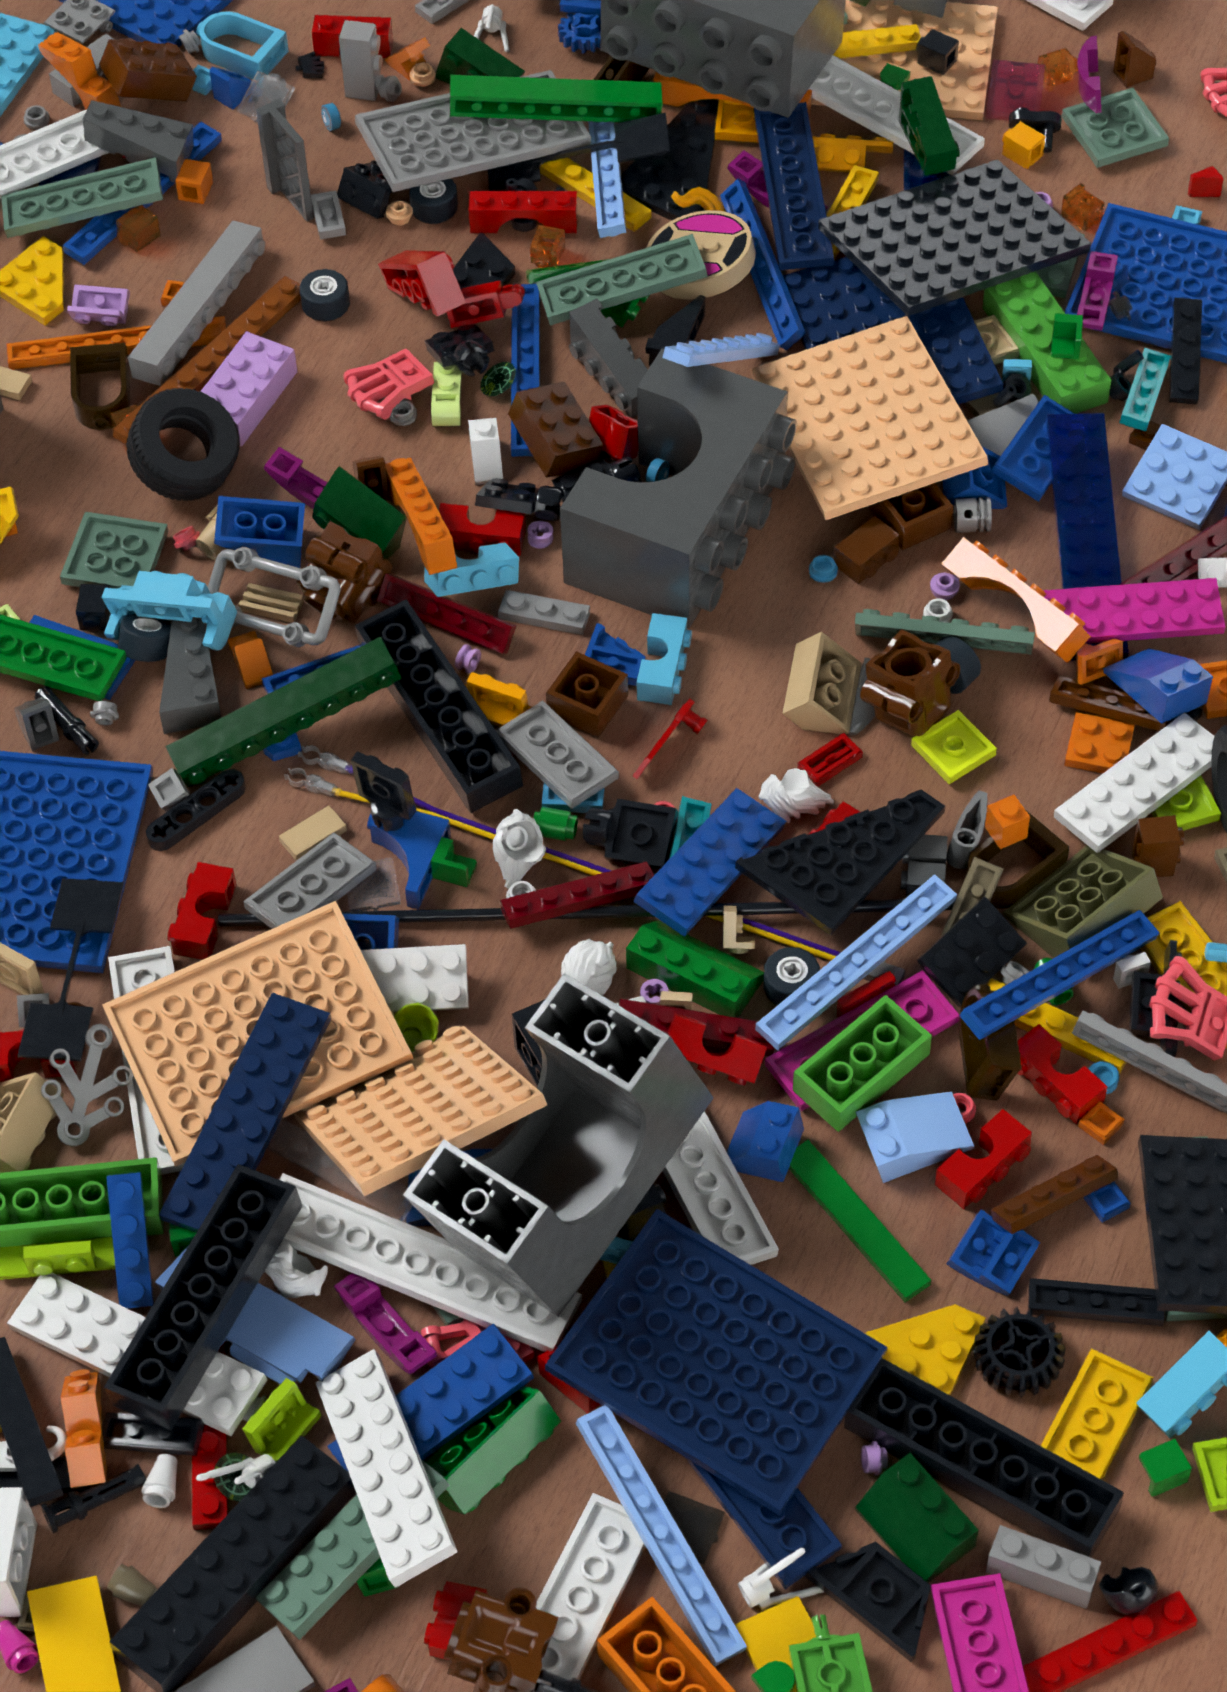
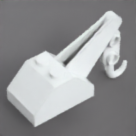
(18, 1533)

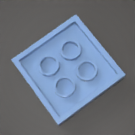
(1179, 477)

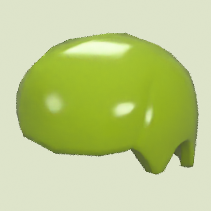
(417, 1024)

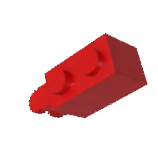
(485, 303)

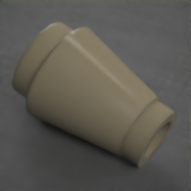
(131, 1585)

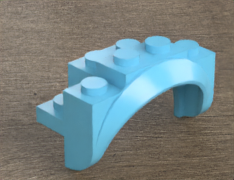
(171, 598)

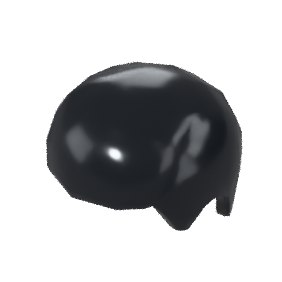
(1131, 1590)

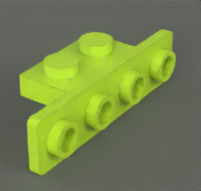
(56, 1258)

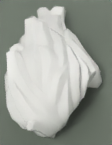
(793, 795)
(517, 846)
(591, 964)
(294, 1273)

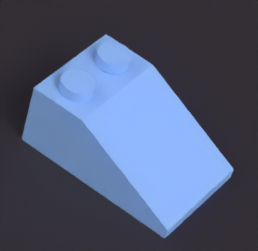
(913, 1132)

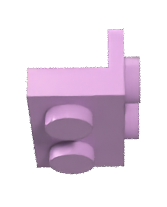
(99, 304)

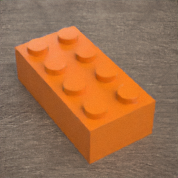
(656, 1656)

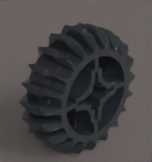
(1023, 1334)

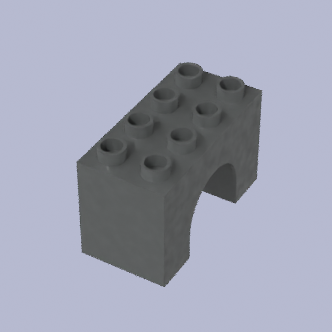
(729, 47)
(673, 537)
(577, 1168)

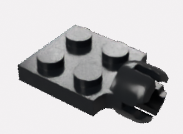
(463, 348)
(619, 469)
(521, 498)
(385, 789)
(632, 832)

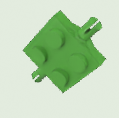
(829, 1662)

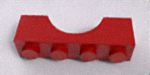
(493, 208)

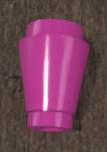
(16, 1648)

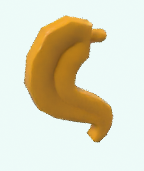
(698, 196)

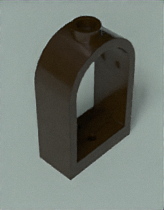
(99, 359)
(1042, 842)
(988, 1062)

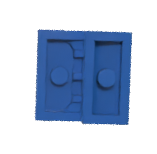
(992, 1254)

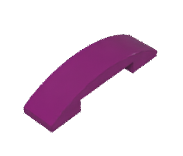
(1089, 86)
(751, 172)
(1097, 289)
(290, 475)
(384, 1324)

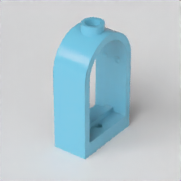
(272, 39)

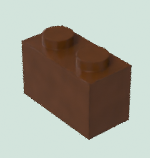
(866, 550)
(1158, 844)

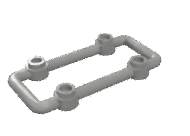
(310, 577)

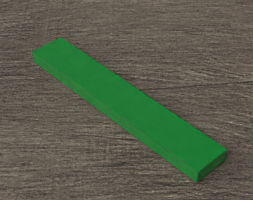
(858, 1222)

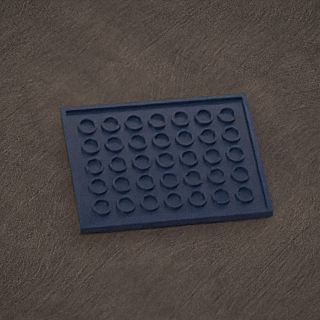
(844, 301)
(717, 1360)

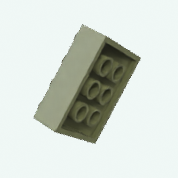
(1084, 899)

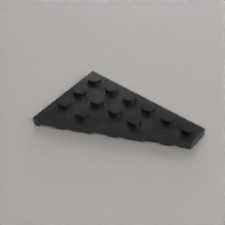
(680, 170)
(839, 866)

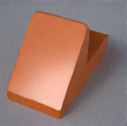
(408, 56)
(250, 658)
(1093, 659)

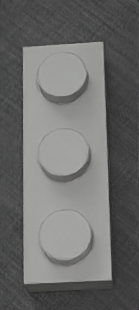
(544, 612)

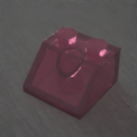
(1013, 87)

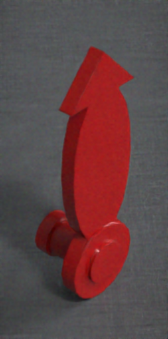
(685, 715)

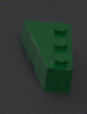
(470, 56)
(927, 126)

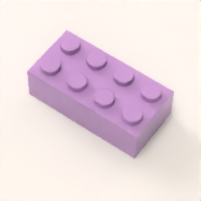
(252, 380)

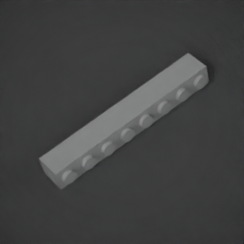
(196, 303)

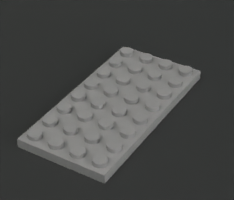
(426, 145)

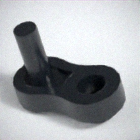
(1042, 121)

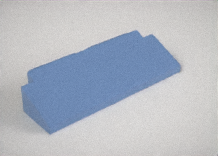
(281, 1336)

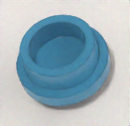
(823, 569)

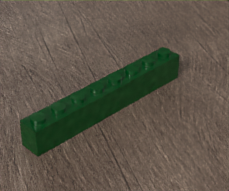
(283, 712)

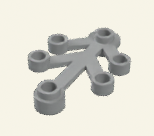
(84, 1090)

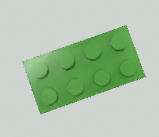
(861, 1063)

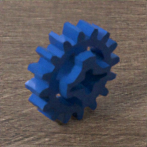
(580, 31)

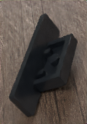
(1141, 992)

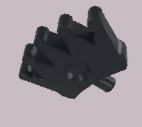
(311, 65)

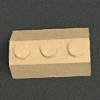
(822, 686)
(23, 1119)

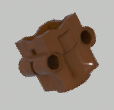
(354, 564)
(910, 683)
(500, 1642)

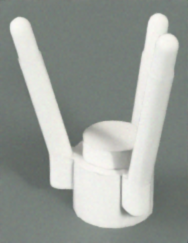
(491, 22)
(252, 1470)
(757, 1586)

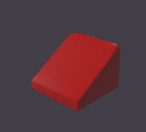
(1205, 183)

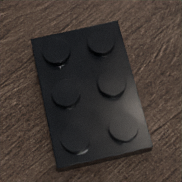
(971, 951)

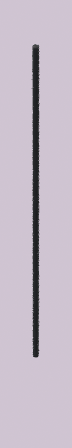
(616, 911)

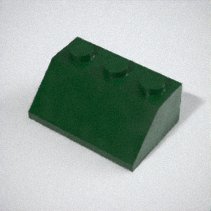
(359, 512)
(917, 1519)

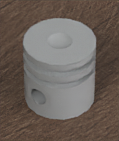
(979, 514)

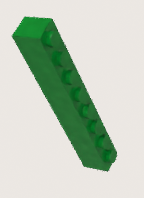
(553, 98)

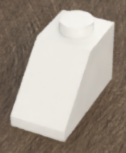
(485, 450)

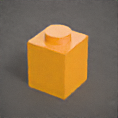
(1023, 145)

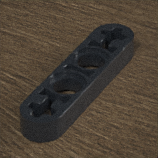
(192, 806)

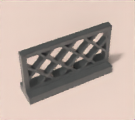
(284, 157)

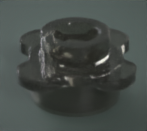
(1120, 306)

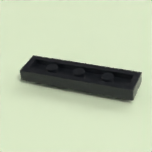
(1185, 351)
(1094, 1302)

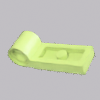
(446, 396)

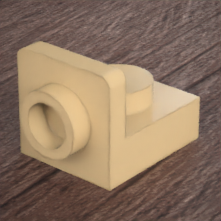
(734, 924)

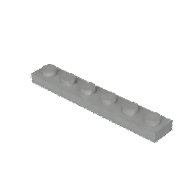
(1152, 1060)

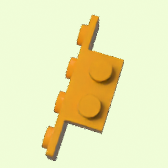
(842, 153)
(497, 699)

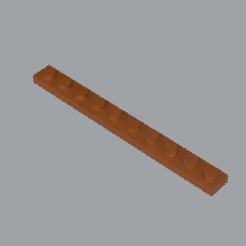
(202, 366)

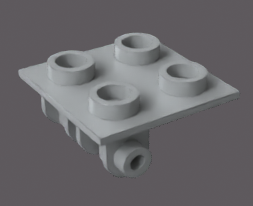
(81, 19)

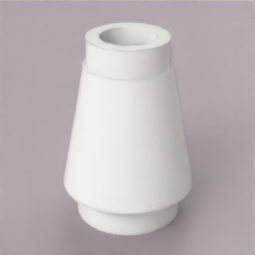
(161, 1482)

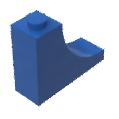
(415, 847)

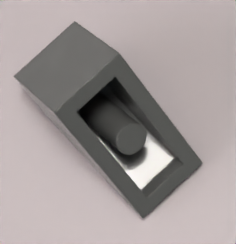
(37, 723)

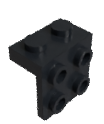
(365, 188)

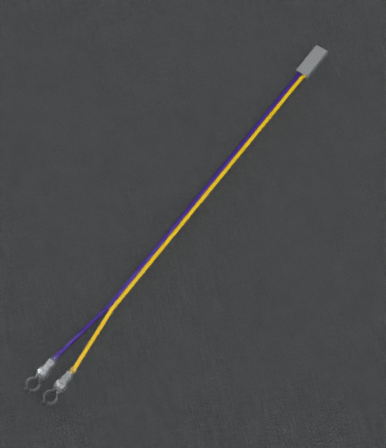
(331, 762)

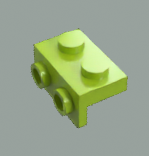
(280, 1421)

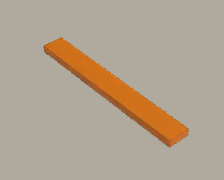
(57, 349)

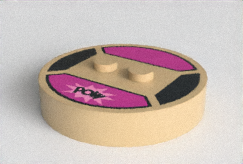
(723, 245)

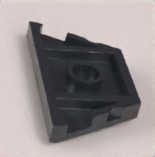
(483, 264)
(878, 1593)

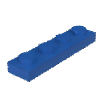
(130, 1240)

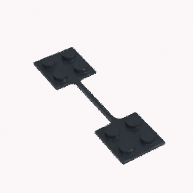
(632, 141)
(83, 909)

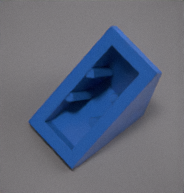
(228, 86)

